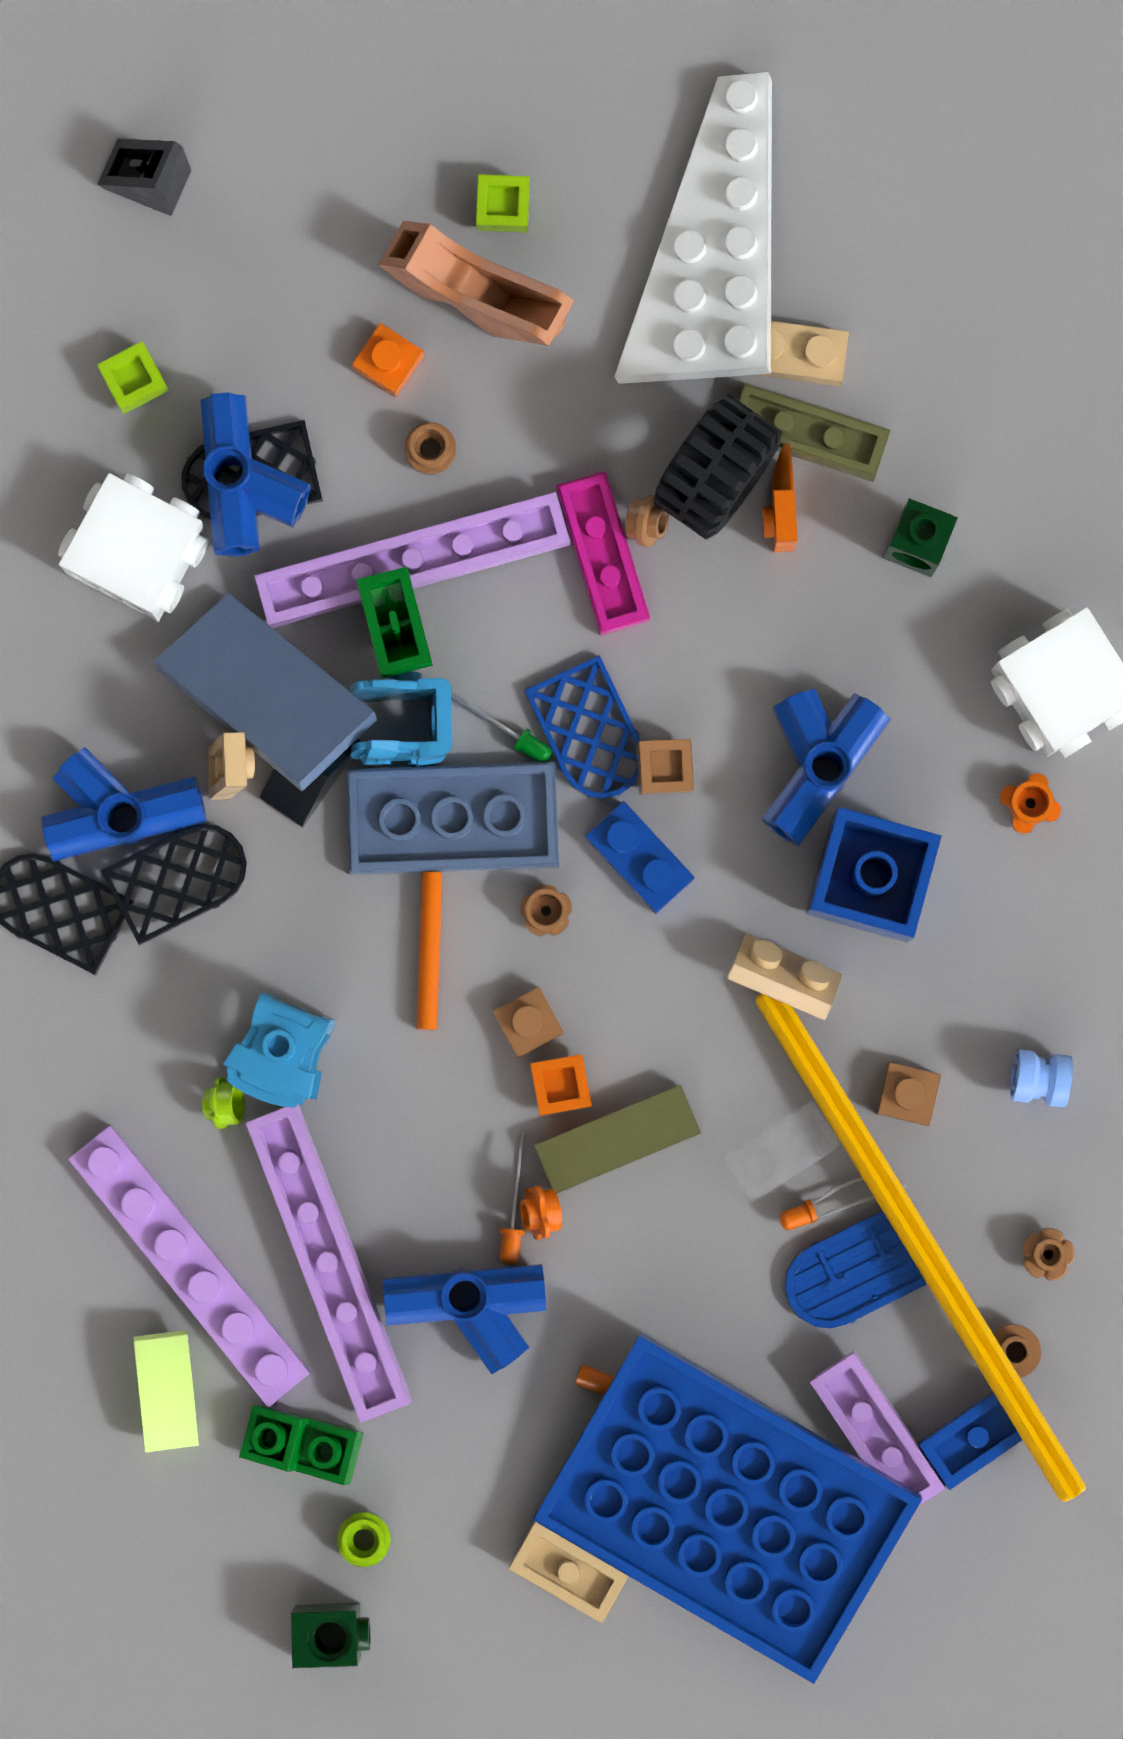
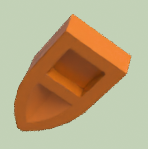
(780, 517)

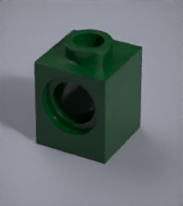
(920, 537)
(308, 1649)

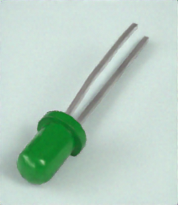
(526, 742)

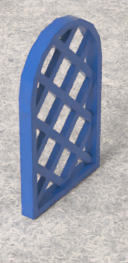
(564, 677)

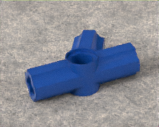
(259, 487)
(812, 739)
(101, 795)
(486, 1322)

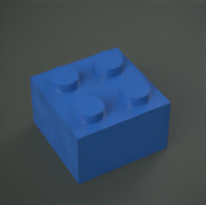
(873, 874)

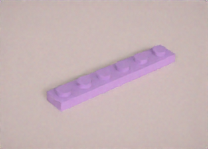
(429, 554)
(329, 1263)
(189, 1266)

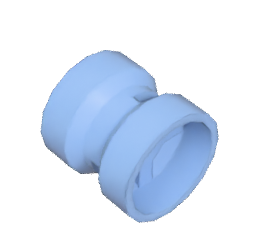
(1036, 1078)

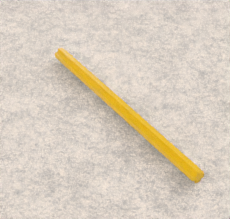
(923, 1248)

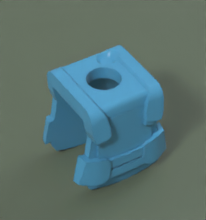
(408, 687)
(280, 1053)

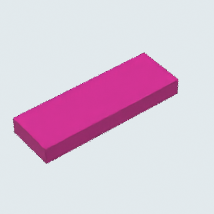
(602, 553)

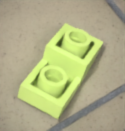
(166, 1391)

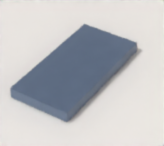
(266, 688)
(452, 818)

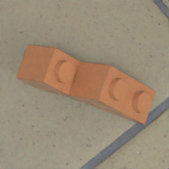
(485, 292)

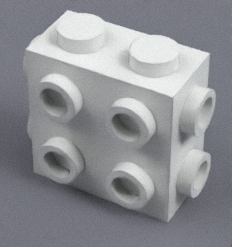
(134, 545)
(1062, 683)

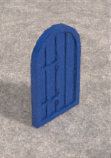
(851, 1274)

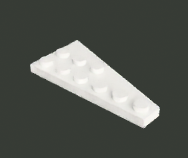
(712, 272)

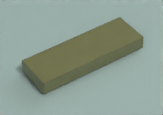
(820, 433)
(617, 1139)

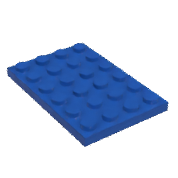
(727, 1508)

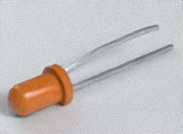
(806, 1213)
(512, 1237)

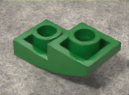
(301, 1444)

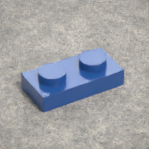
(639, 857)
(970, 1441)

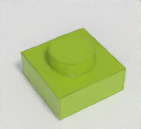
(503, 203)
(132, 377)

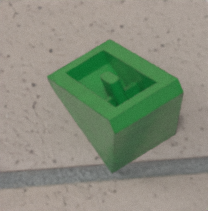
(394, 622)

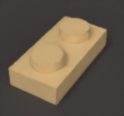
(807, 353)
(229, 765)
(785, 976)
(568, 1572)

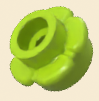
(223, 1104)

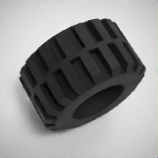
(717, 466)

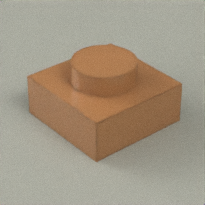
(665, 766)
(528, 1022)
(908, 1094)

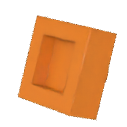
(388, 360)
(561, 1084)

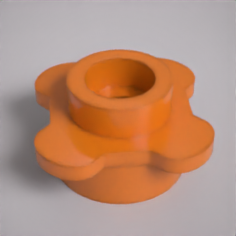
(1036, 789)
(541, 1212)

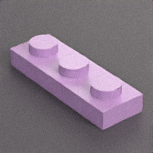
(874, 1425)

